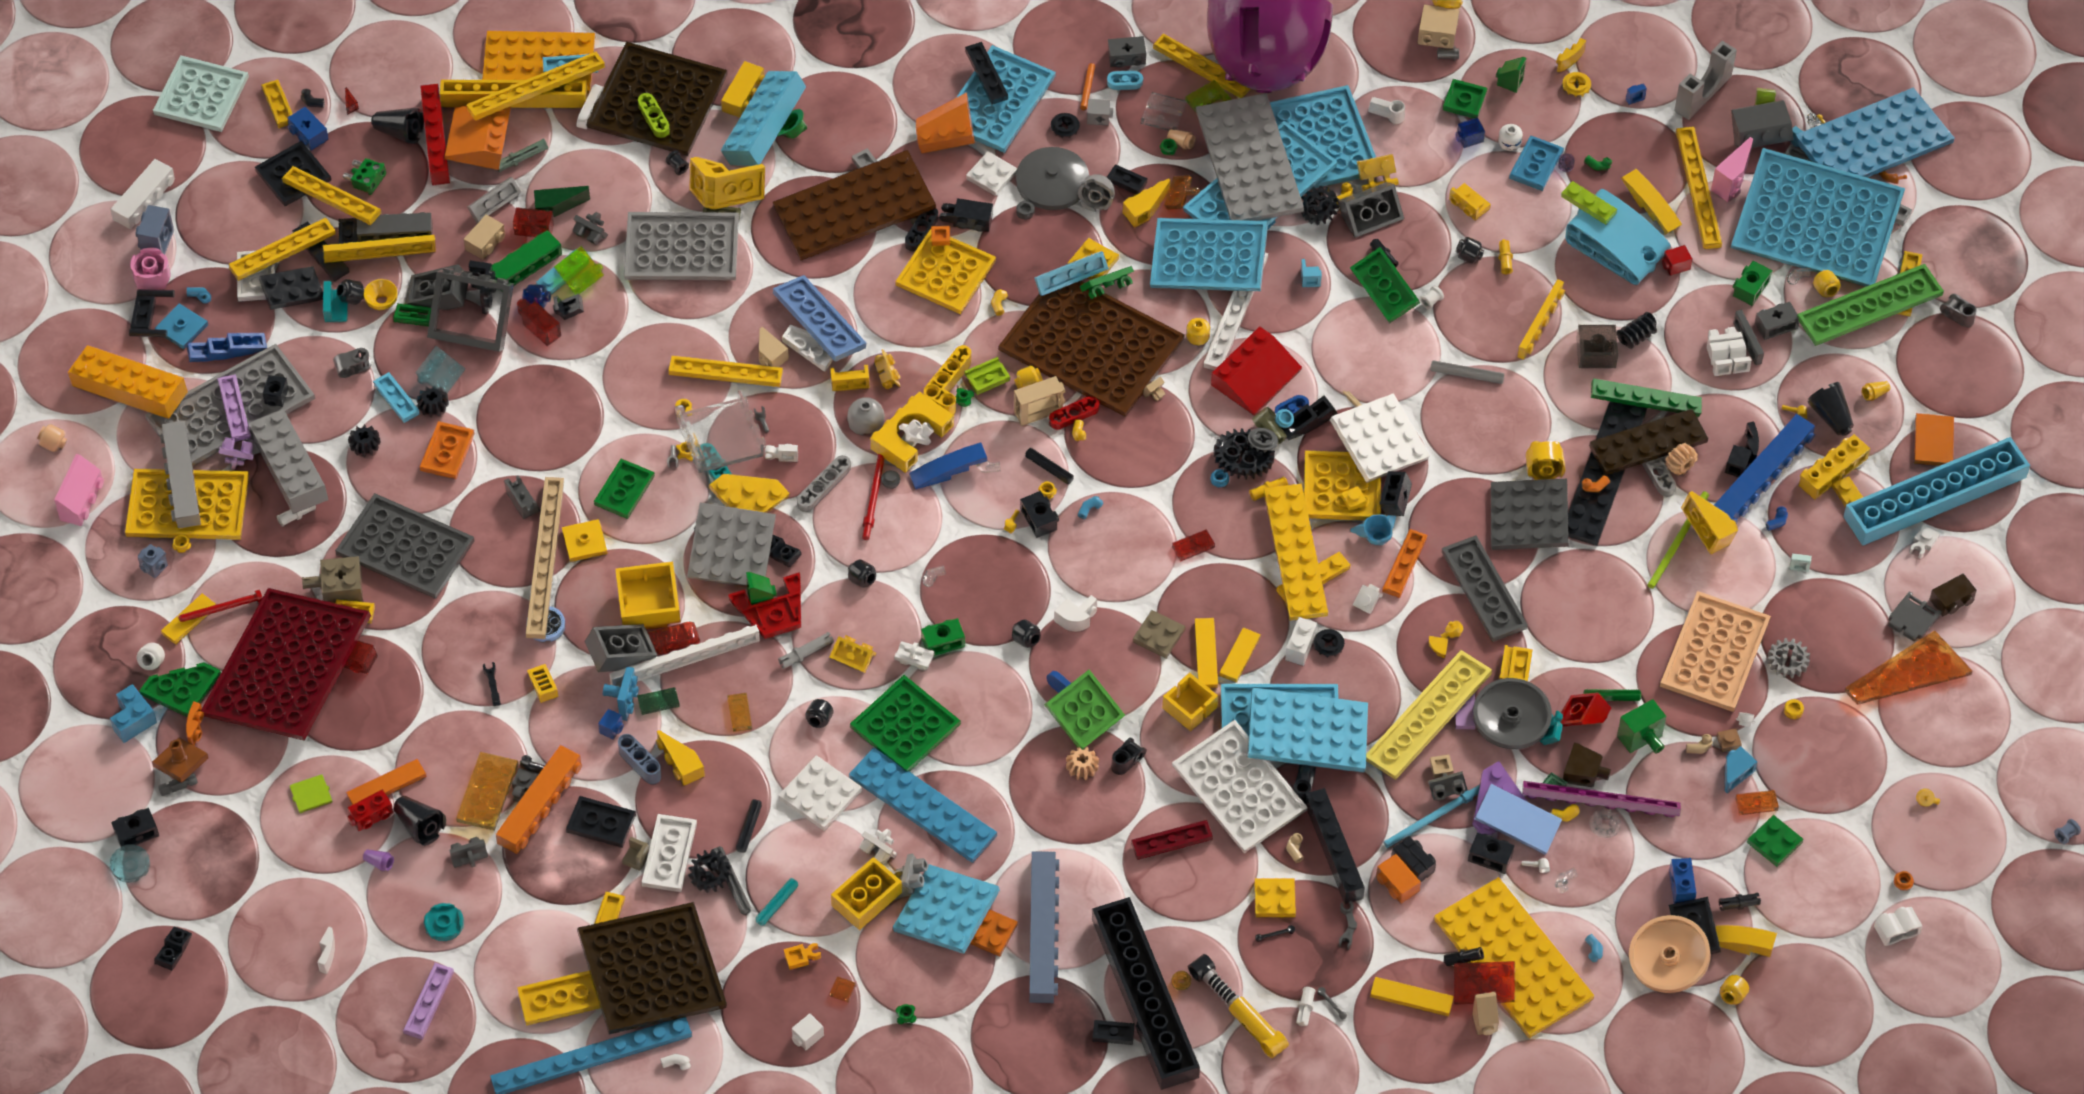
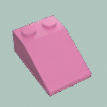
(1730, 173)

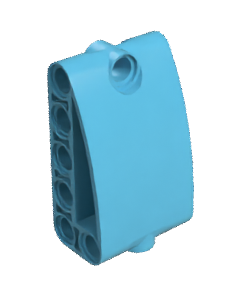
(1623, 245)

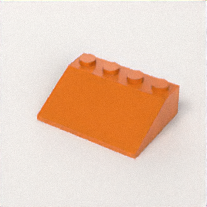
(479, 140)

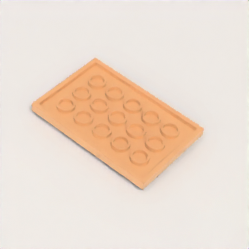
(1715, 651)

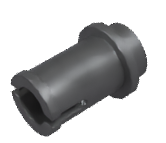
(1445, 53)

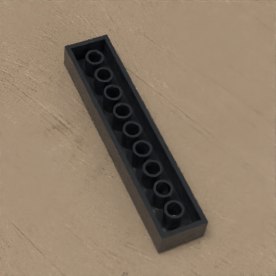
(1145, 993)

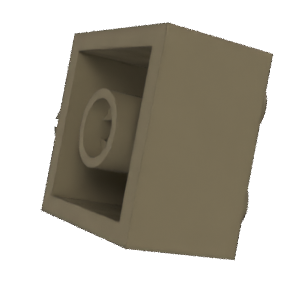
(338, 579)

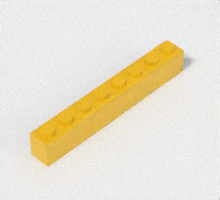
(461, 92)

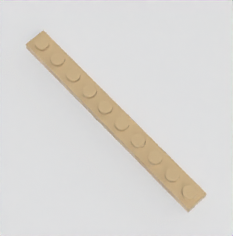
(545, 558)

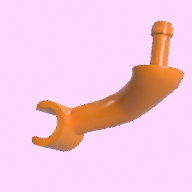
(1892, 178)

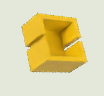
(1193, 702)

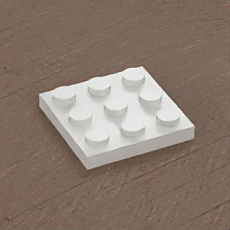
(820, 793)

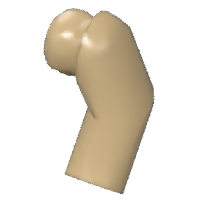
(1293, 847)

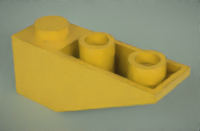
(1144, 205)
(682, 758)

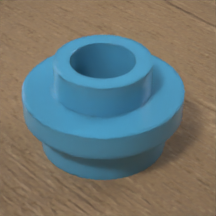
(1219, 474)

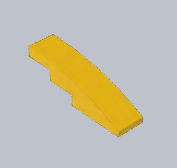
(1651, 200)

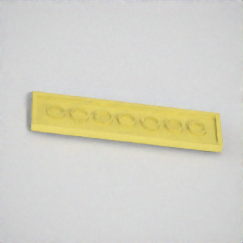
(1428, 714)

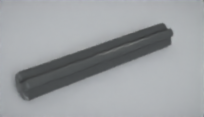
(736, 889)

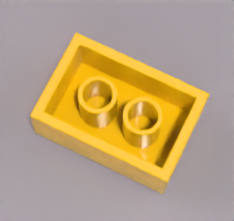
(866, 893)

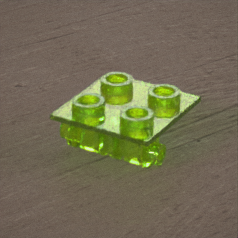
(579, 270)

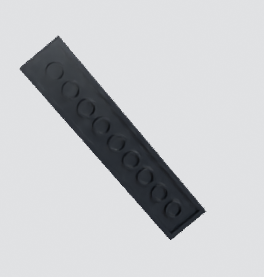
(1591, 509)

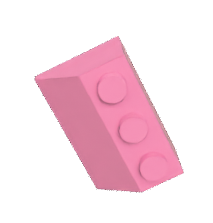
(78, 491)

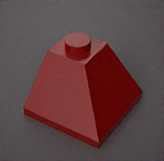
(1585, 709)

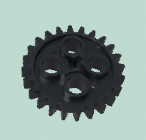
(1233, 446)

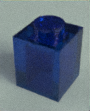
(1470, 133)

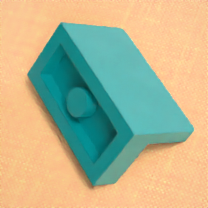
(333, 308)

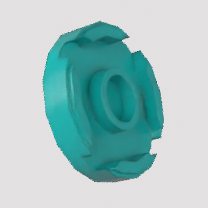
(444, 922)

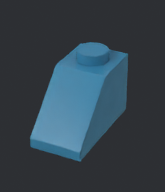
(1738, 767)

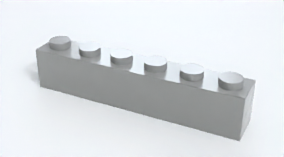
(181, 474)

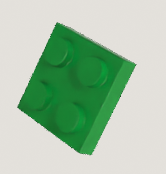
(1465, 99)
(1775, 840)

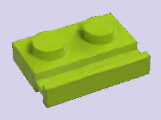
(987, 376)

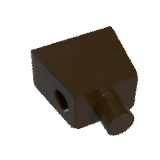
(1584, 767)

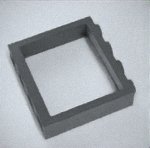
(470, 340)

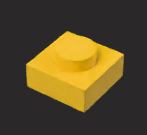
(1353, 498)

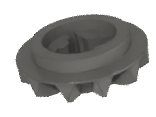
(1268, 437)

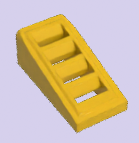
(547, 694)

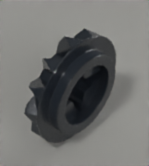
(1069, 120)
(1326, 636)

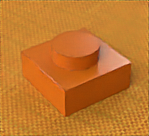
(940, 235)

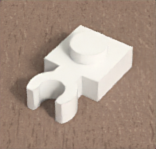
(784, 452)
(1924, 540)

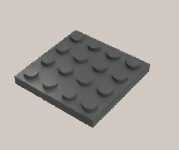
(1529, 514)

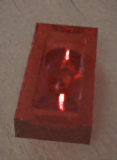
(1193, 545)

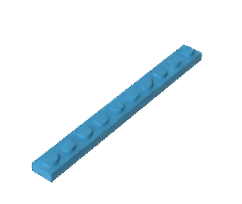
(590, 1056)

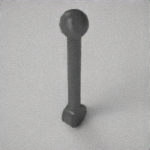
(1322, 992)

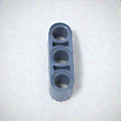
(637, 751)

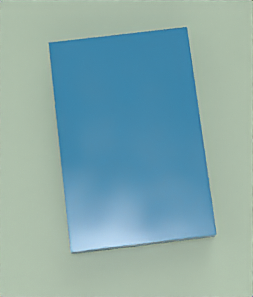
(1536, 163)

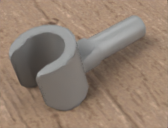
(672, 458)

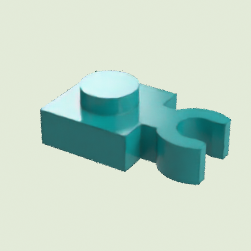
(1554, 733)

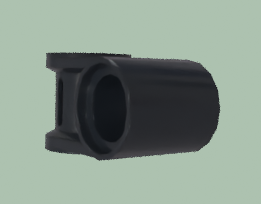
(1129, 754)

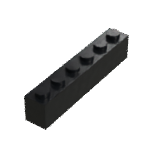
(1334, 846)

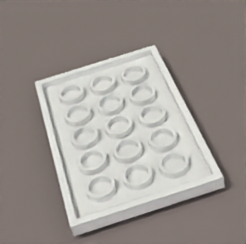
(1239, 791)

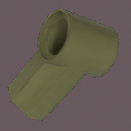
(1266, 419)

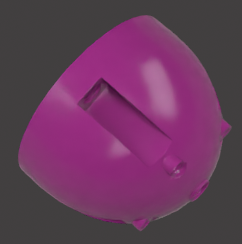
(1268, 41)

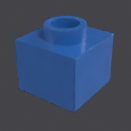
(611, 724)

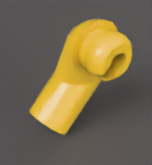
(1346, 191)
(997, 298)

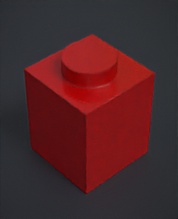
(1677, 260)

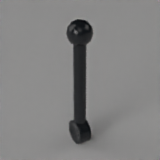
(1290, 929)

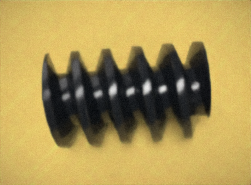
(1637, 330)

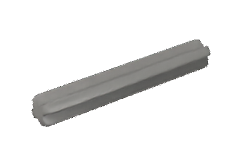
(1469, 372)

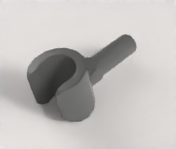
(760, 416)

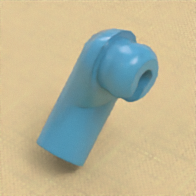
(1094, 501)
(1597, 948)

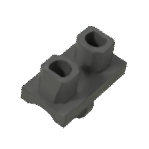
(596, 232)
(1447, 785)
(468, 853)

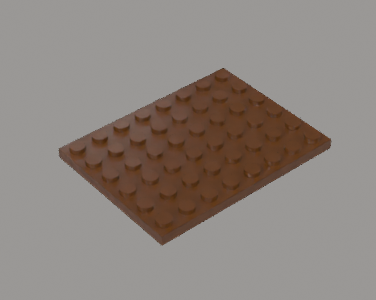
(1092, 345)

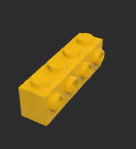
(1834, 466)

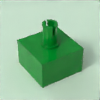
(1642, 727)

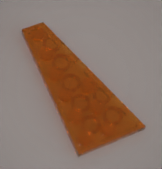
(1916, 667)

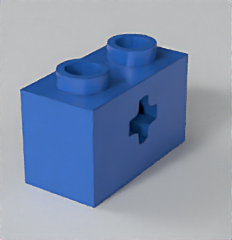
(307, 128)
(1682, 880)

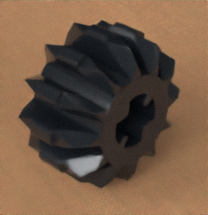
(432, 401)
(364, 440)

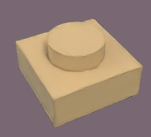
(1441, 765)

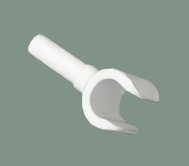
(1543, 865)

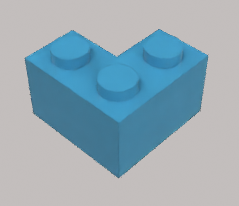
(135, 714)

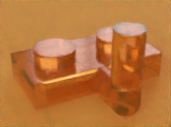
(1178, 192)

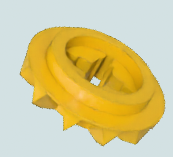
(1570, 80)

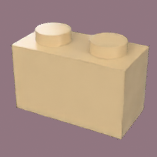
(484, 237)

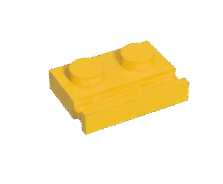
(1516, 663)

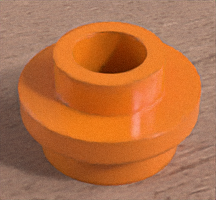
(1906, 876)

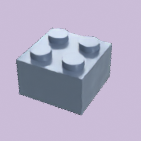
(155, 228)

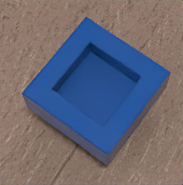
(1636, 93)

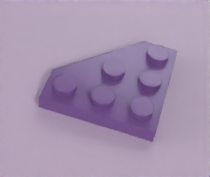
(1499, 777)

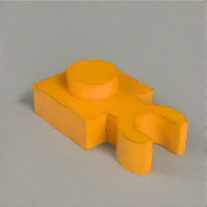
(798, 956)

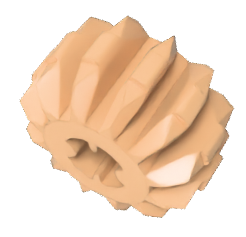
(1681, 459)
(1075, 760)

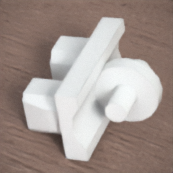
(916, 433)
(914, 655)
(870, 842)

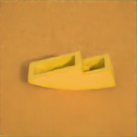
(1746, 939)

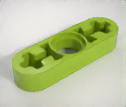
(654, 108)

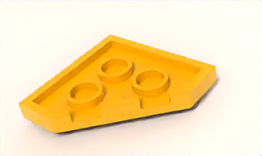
(749, 492)

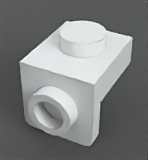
(1367, 598)

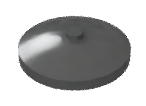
(1051, 178)
(1512, 713)

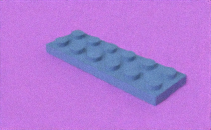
(819, 318)

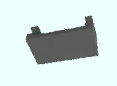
(521, 497)

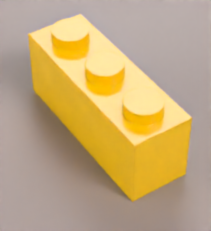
(742, 89)

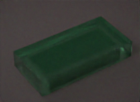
(658, 701)

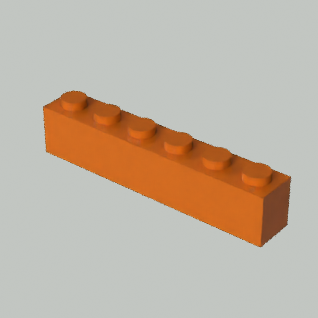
(539, 799)

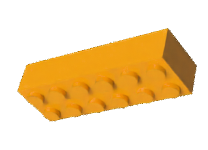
(127, 381)

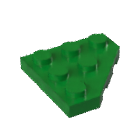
(181, 687)

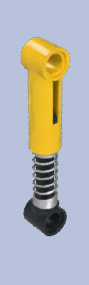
(1271, 1041)

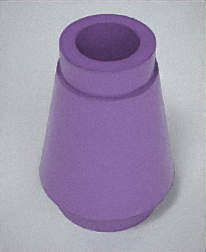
(379, 859)

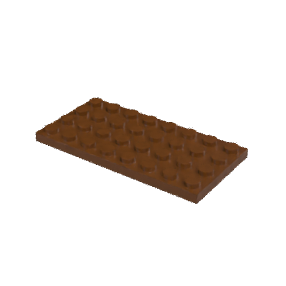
(854, 205)

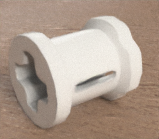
(1431, 297)

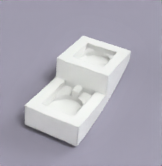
(327, 948)

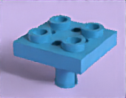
(625, 693)

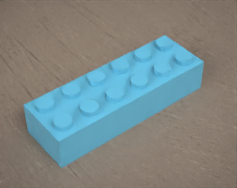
(763, 118)

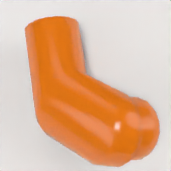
(1590, 486)

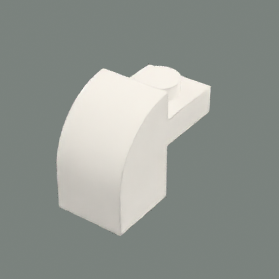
(1074, 617)

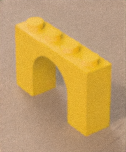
(919, 408)

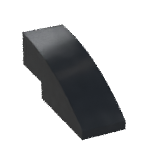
(1310, 418)

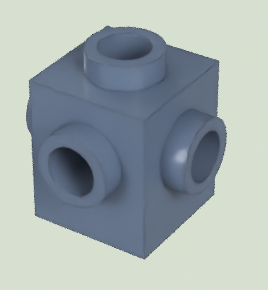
(152, 560)

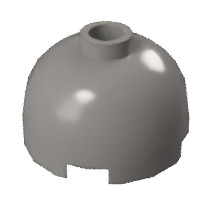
(1096, 192)
(865, 416)

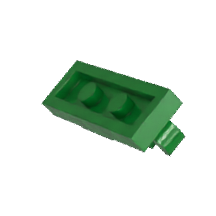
(1107, 281)

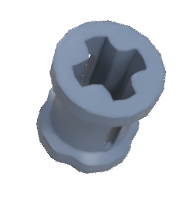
(2067, 831)

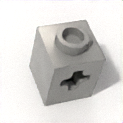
(1099, 112)

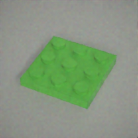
(1084, 710)

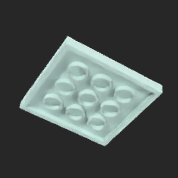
(200, 93)

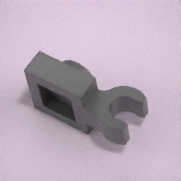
(522, 783)

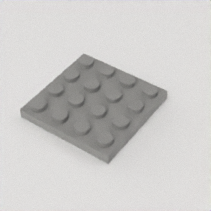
(730, 544)

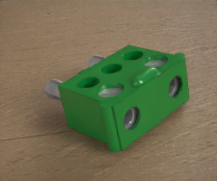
(367, 175)

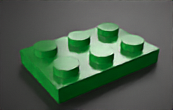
(624, 488)

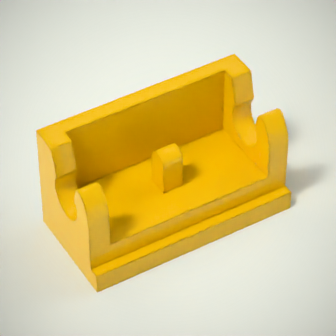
(850, 379)

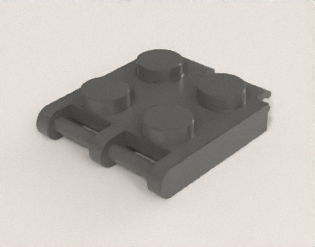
(1913, 618)

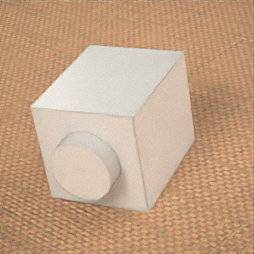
(807, 1032)

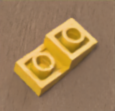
(1571, 56)

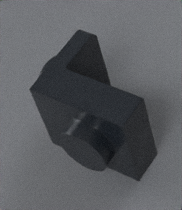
(568, 307)

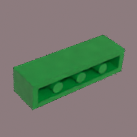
(528, 258)

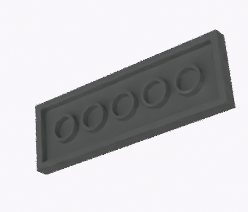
(1484, 588)

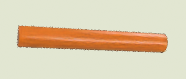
(1087, 86)

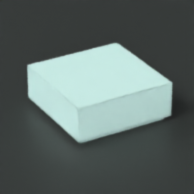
(1800, 562)

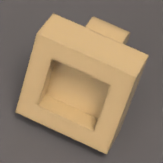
(1155, 389)

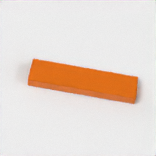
(1404, 563)
(389, 782)

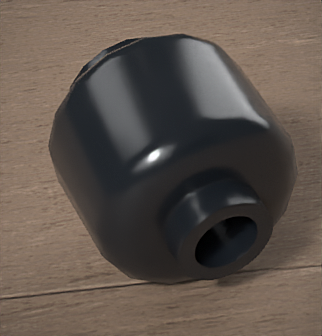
(1469, 250)
(350, 291)
(861, 573)
(1026, 633)
(819, 713)

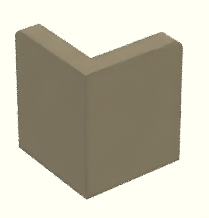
(636, 854)

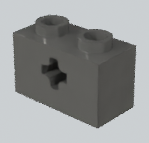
(1127, 51)
(1776, 320)

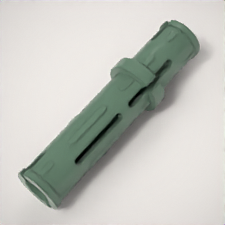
(523, 154)

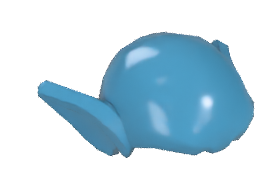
(1376, 529)

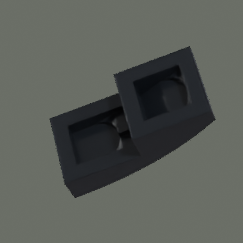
(1752, 440)

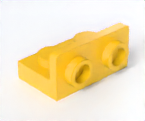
(1469, 201)
(852, 654)

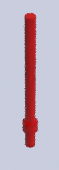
(868, 521)

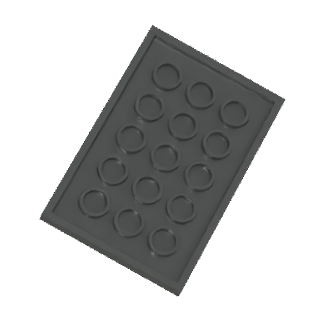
(405, 545)

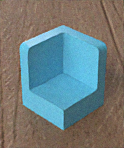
(1310, 275)

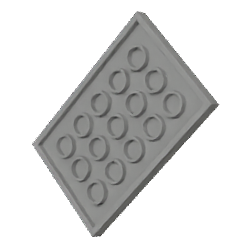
(681, 246)

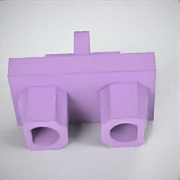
(245, 452)

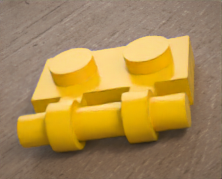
(1377, 167)

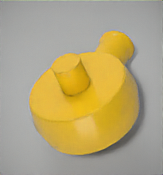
(1453, 630)
(1926, 797)

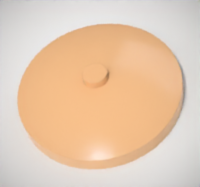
(1669, 954)

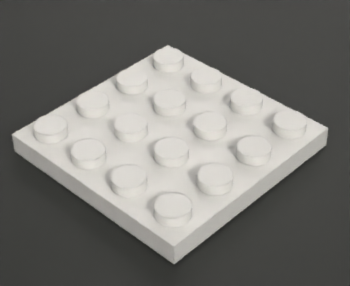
(1379, 437)

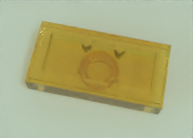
(739, 712)

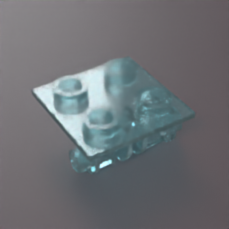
(439, 370)

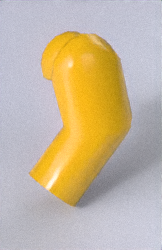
(1077, 432)
(1568, 813)

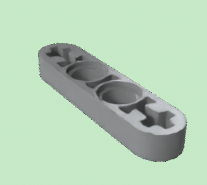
(821, 481)

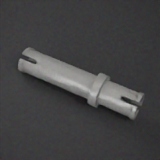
(799, 653)

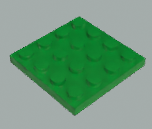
(905, 723)

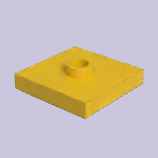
(584, 540)

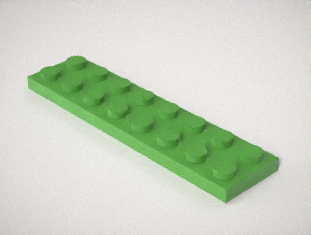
(1870, 304)

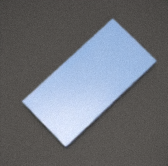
(1518, 819)

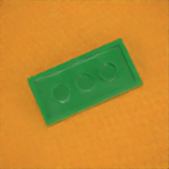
(1384, 285)

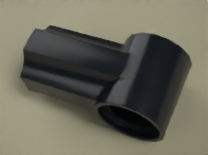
(1304, 780)

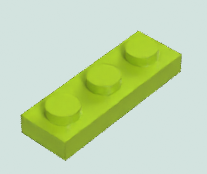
(1589, 202)

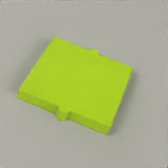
(311, 793)

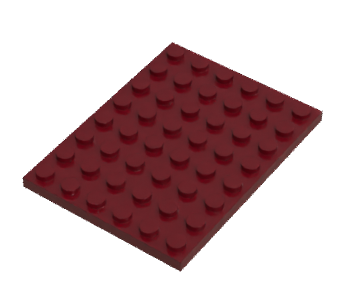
(286, 664)

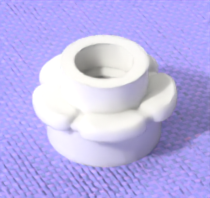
(1745, 719)

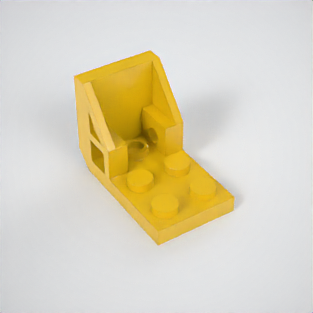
(721, 188)

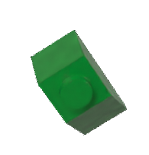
(1511, 74)
(759, 588)

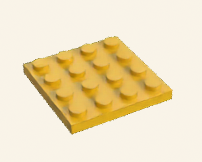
(946, 273)
(1328, 476)

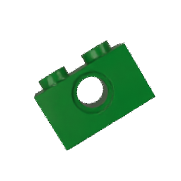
(1748, 291)
(951, 629)

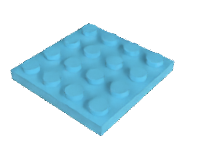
(946, 909)

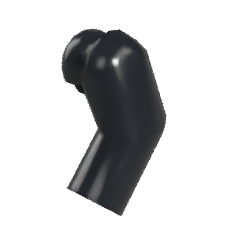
(310, 101)
(527, 763)

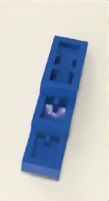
(226, 348)
(948, 465)

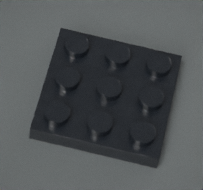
(276, 167)

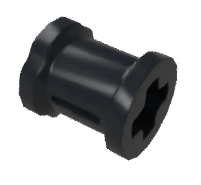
(677, 162)

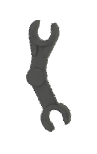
(1352, 925)

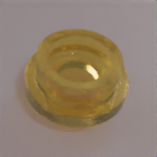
(1181, 975)

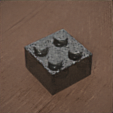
(1597, 346)

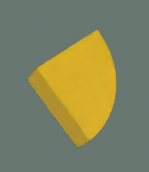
(1438, 645)

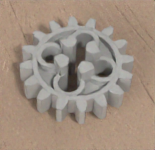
(1798, 653)

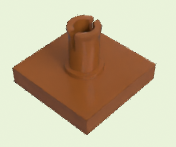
(180, 759)

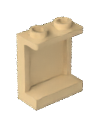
(1438, 26)

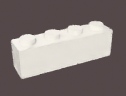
(141, 193)

